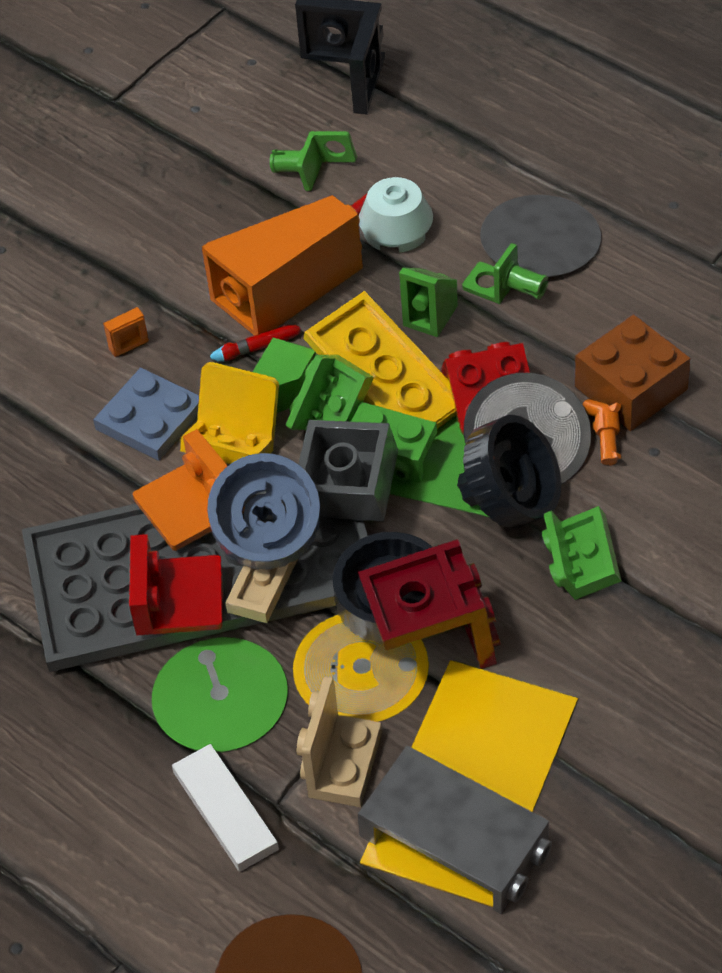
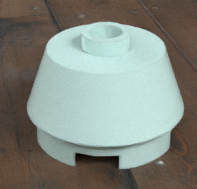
(395, 215)

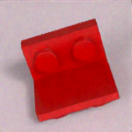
(173, 592)

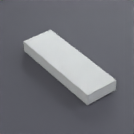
(225, 807)

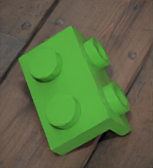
(329, 392)
(411, 436)
(581, 552)

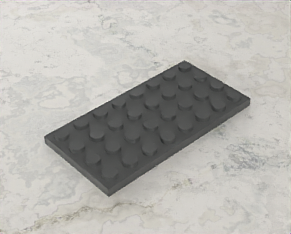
(84, 581)

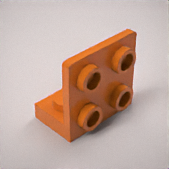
(179, 499)

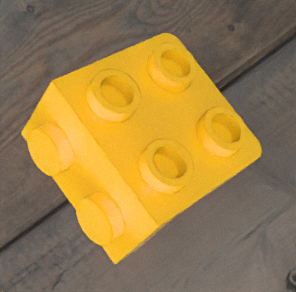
(236, 411)

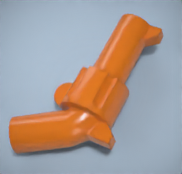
(606, 426)

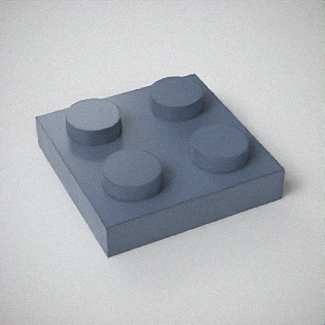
(148, 414)

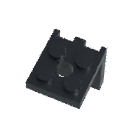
(357, 44)

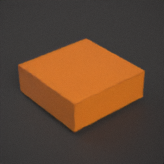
(126, 332)

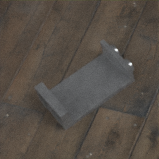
(457, 825)

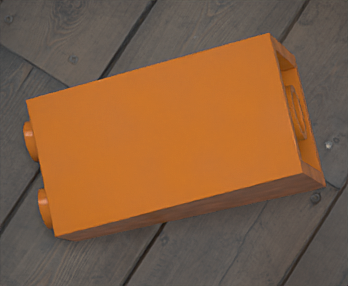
(283, 263)

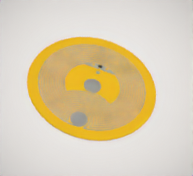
(366, 677)

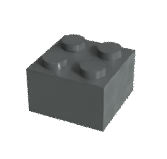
(350, 467)

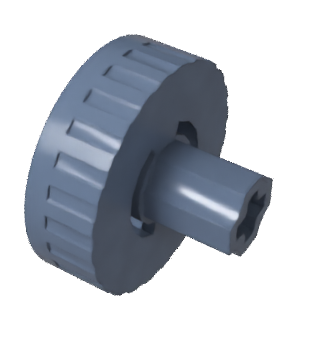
(267, 543)

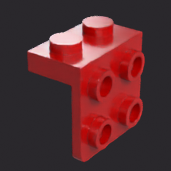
(472, 371)

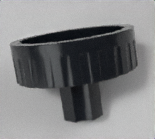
(507, 457)
(362, 555)

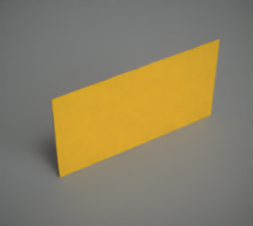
(493, 734)

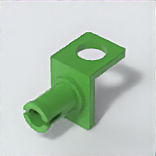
(310, 157)
(506, 275)

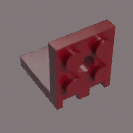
(449, 601)

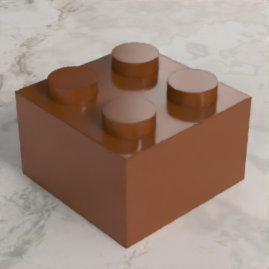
(633, 369)

